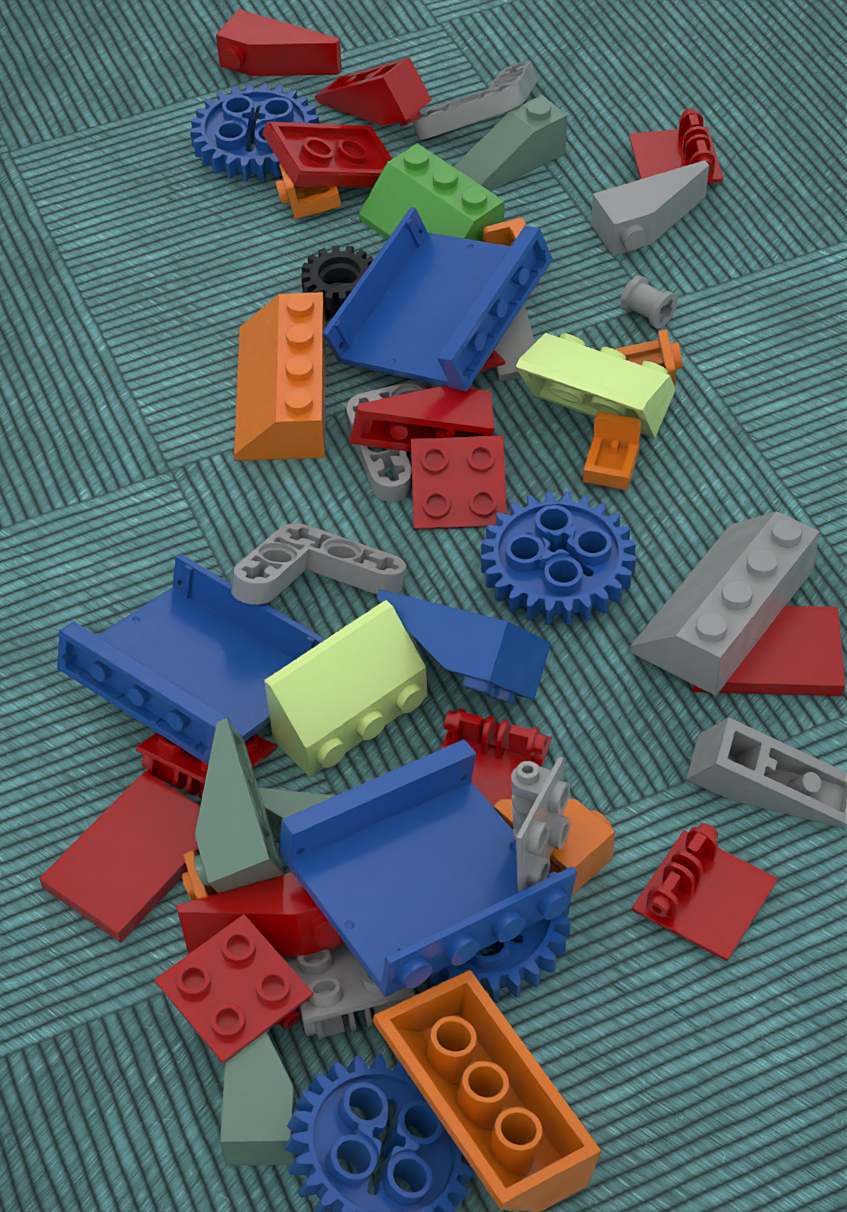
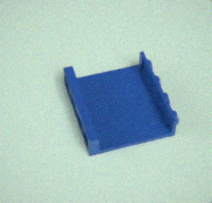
(435, 303)
(188, 659)
(417, 870)

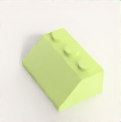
(596, 380)
(345, 690)

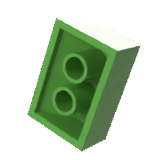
(441, 194)

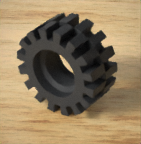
(334, 268)

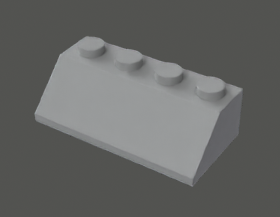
(729, 600)

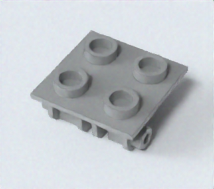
(538, 818)
(338, 989)

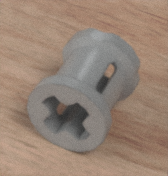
(648, 301)

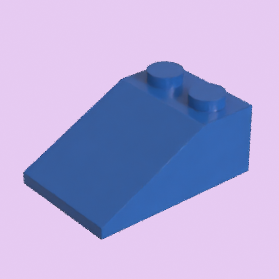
(483, 649)

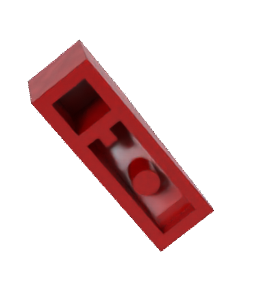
(275, 48)
(379, 93)
(423, 414)
(274, 906)

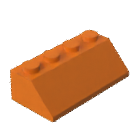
(282, 380)
(490, 1095)

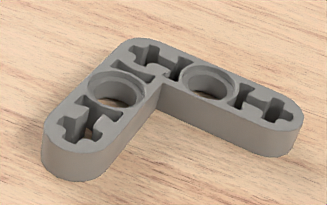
(505, 93)
(376, 462)
(303, 547)

